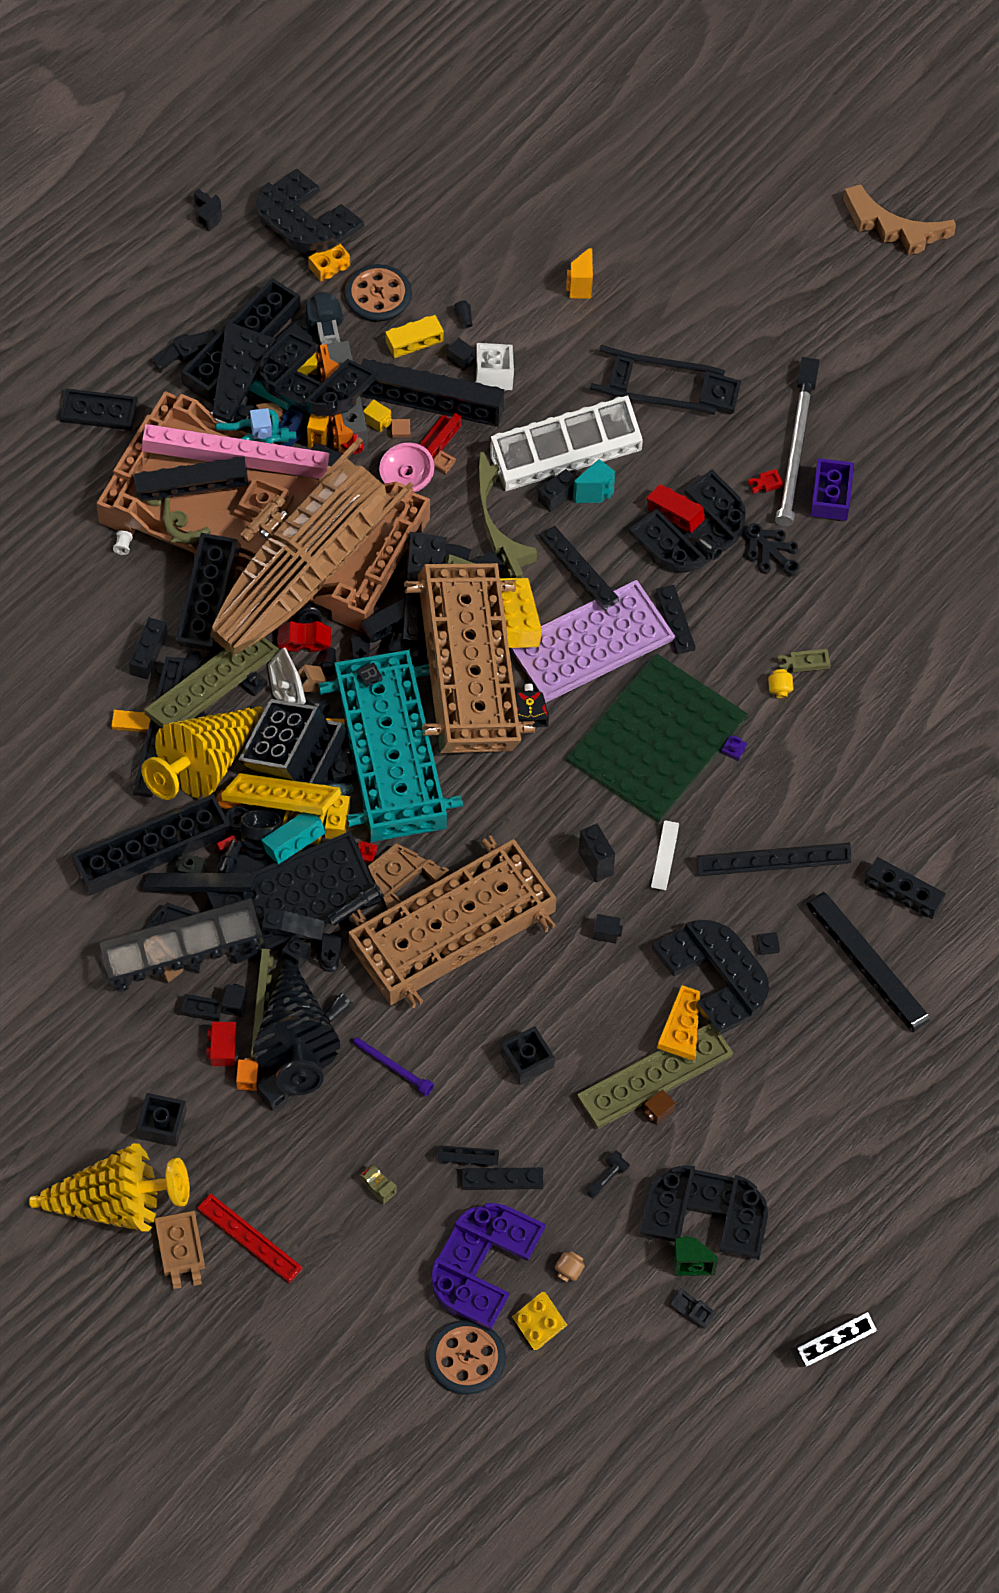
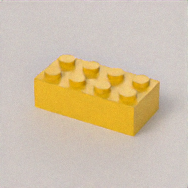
(521, 615)

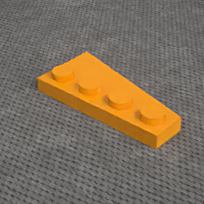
(681, 1027)

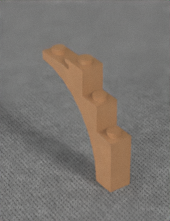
(913, 234)

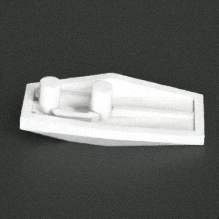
(285, 679)

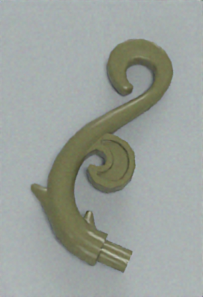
(181, 517)

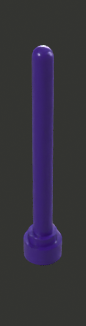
(424, 1086)

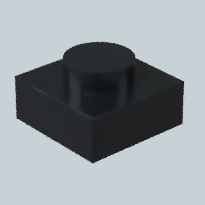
(768, 943)

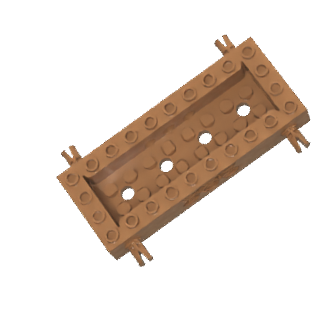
(452, 655)
(462, 932)

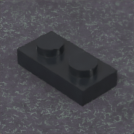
(201, 1007)

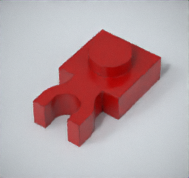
(768, 481)

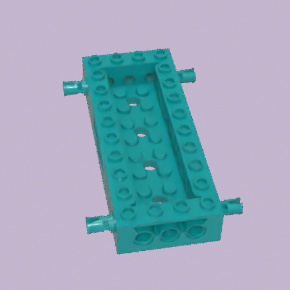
(386, 810)

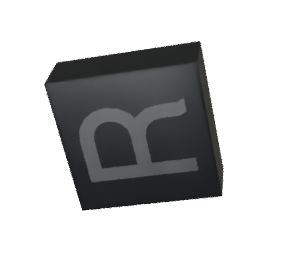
(369, 675)

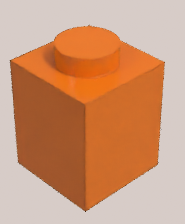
(247, 1074)

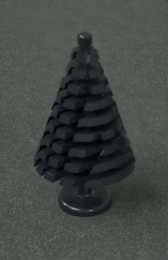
(295, 1035)

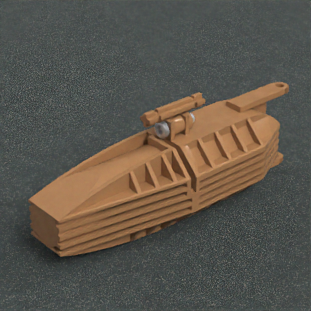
(301, 551)

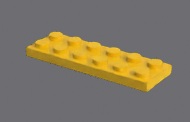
(281, 794)

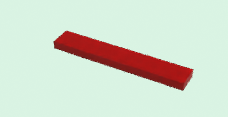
(249, 1238)

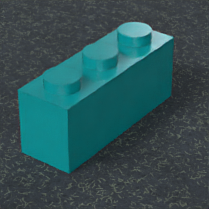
(293, 836)

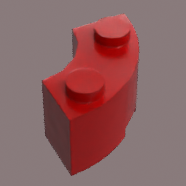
(298, 636)

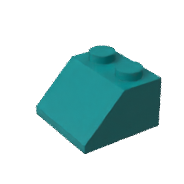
(594, 484)

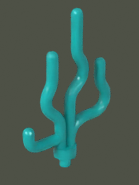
(278, 434)

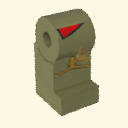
(378, 1184)

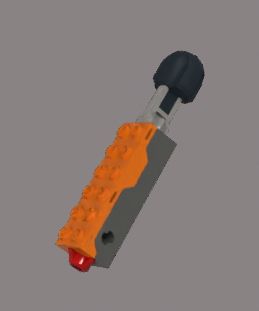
(325, 315)

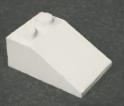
(495, 365)

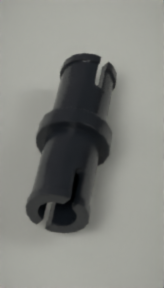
(230, 857)

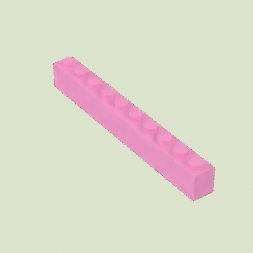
(214, 447)

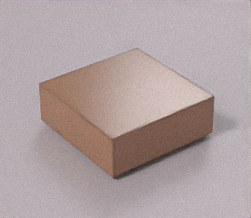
(400, 428)
(443, 462)

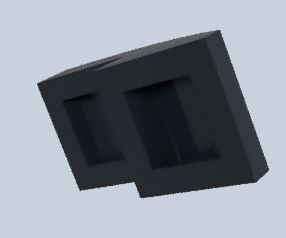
(691, 1309)

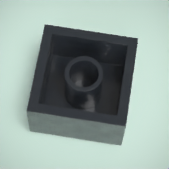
(527, 1055)
(161, 1119)

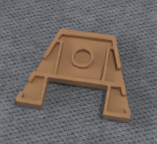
(398, 868)

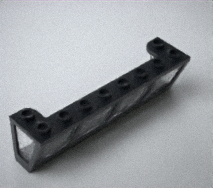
(181, 943)

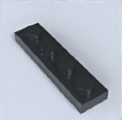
(675, 619)
(502, 1178)

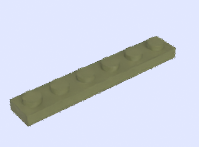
(262, 995)

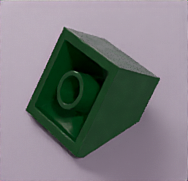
(693, 1258)

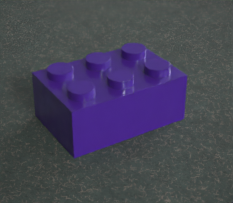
(832, 489)

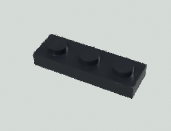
(468, 1156)

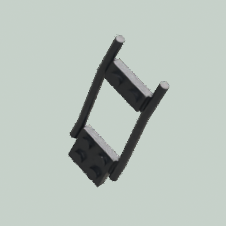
(717, 390)

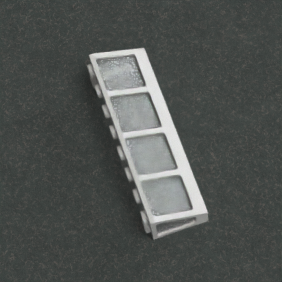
(565, 443)

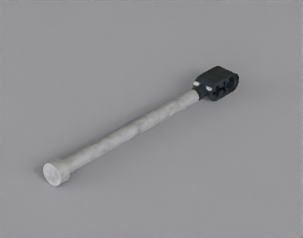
(806, 383)

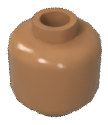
(569, 1266)

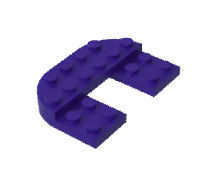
(465, 1251)

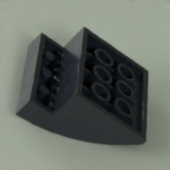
(293, 743)

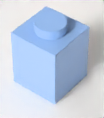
(260, 423)

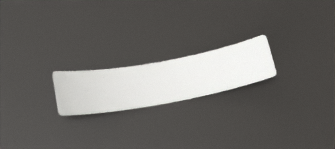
(665, 855)

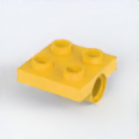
(539, 1320)

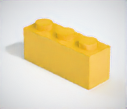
(414, 336)

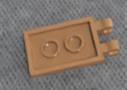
(180, 1246)

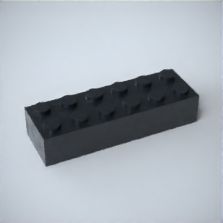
(207, 590)

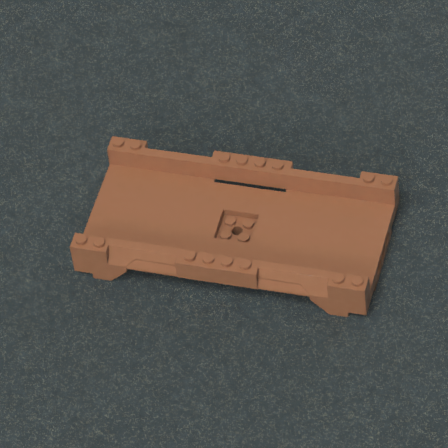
(228, 512)

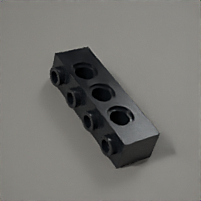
(900, 879)

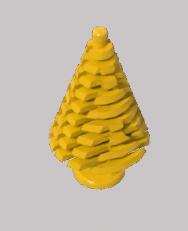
(197, 752)
(116, 1190)

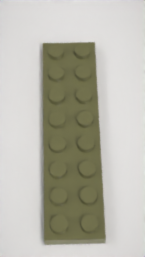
(209, 683)
(644, 1079)

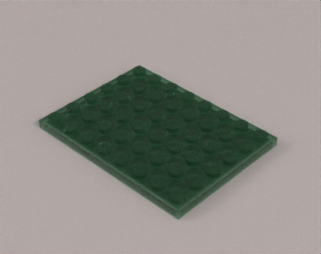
(657, 737)

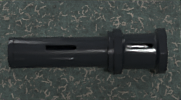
(363, 899)

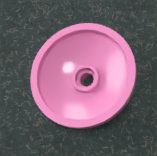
(405, 459)

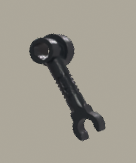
(617, 1164)

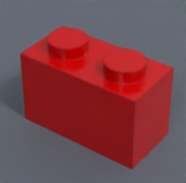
(222, 1044)

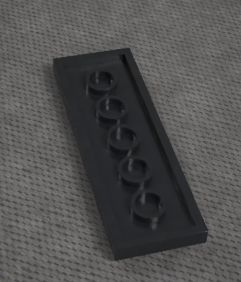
(421, 550)

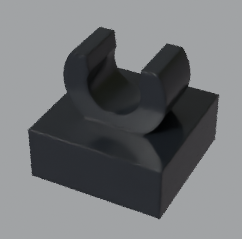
(254, 683)

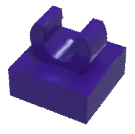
(734, 747)

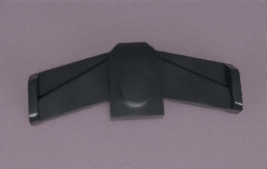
(183, 346)

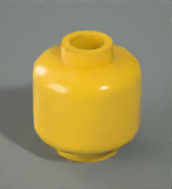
(780, 683)

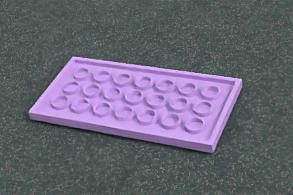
(593, 642)

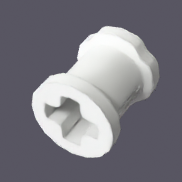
(122, 544)

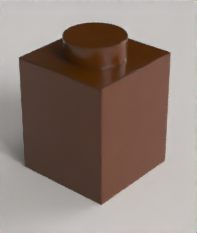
(659, 1107)

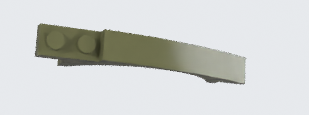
(511, 552)

